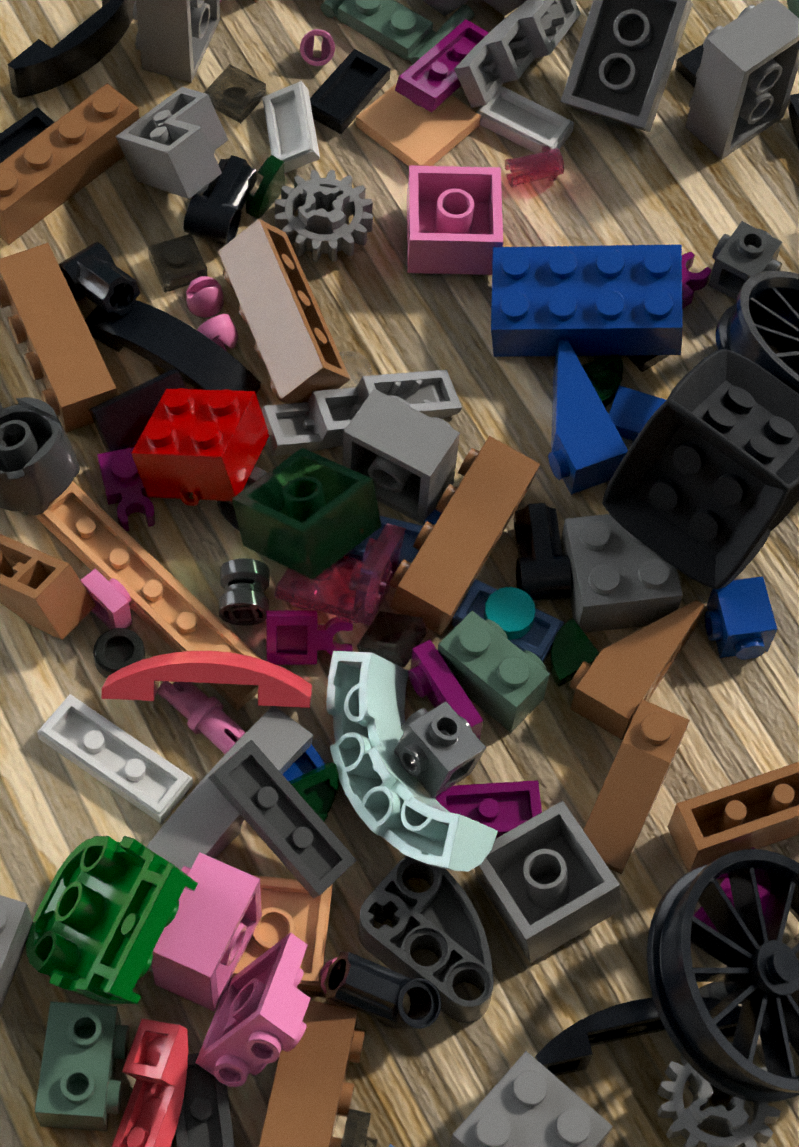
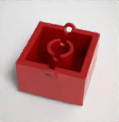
(200, 444)

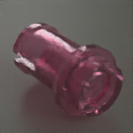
(535, 167)

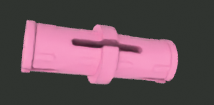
(202, 713)

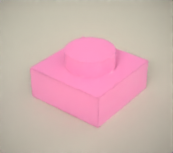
(110, 600)

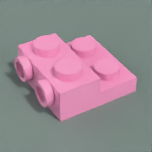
(257, 1015)

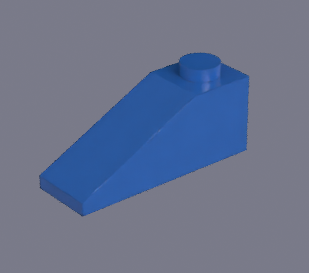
(583, 436)

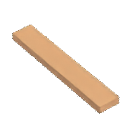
(153, 590)

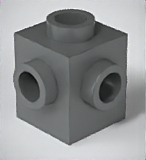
(741, 257)
(438, 748)

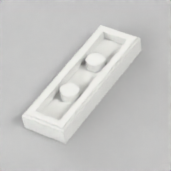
(115, 758)

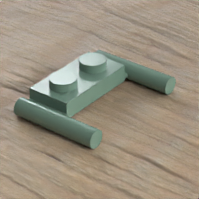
(394, 24)

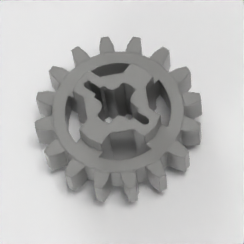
(324, 215)
(728, 1122)

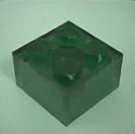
(307, 512)

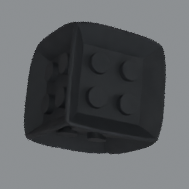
(712, 469)

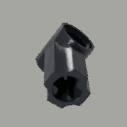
(218, 210)
(96, 276)
(540, 563)
(381, 992)

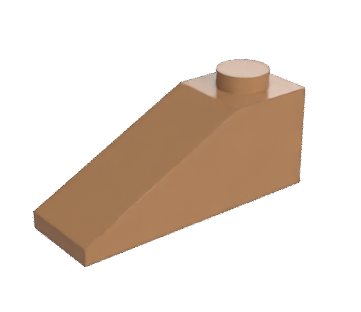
(41, 589)
(631, 670)
(634, 782)

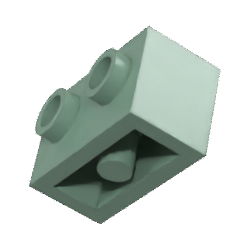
(494, 670)
(80, 1066)

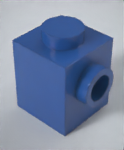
(741, 619)

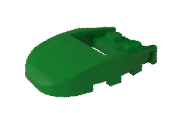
(105, 918)

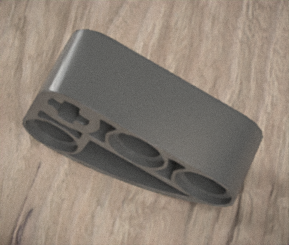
(435, 921)

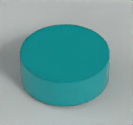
(511, 611)

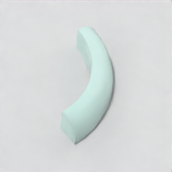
(368, 715)

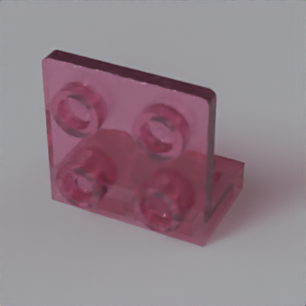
(349, 586)

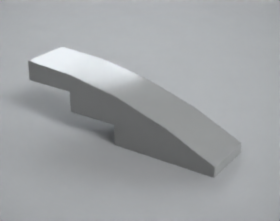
(512, 46)
(327, 413)
(206, 818)

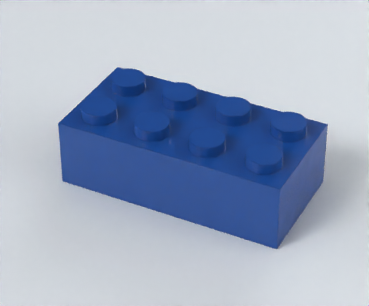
(592, 295)

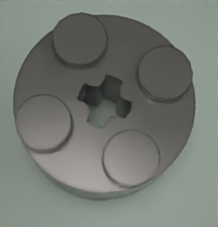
(34, 457)

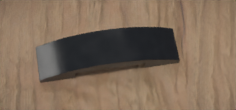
(46, 68)
(171, 346)
(572, 1047)

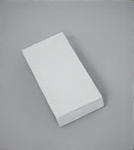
(524, 121)
(291, 126)

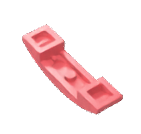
(275, 684)
(160, 1069)

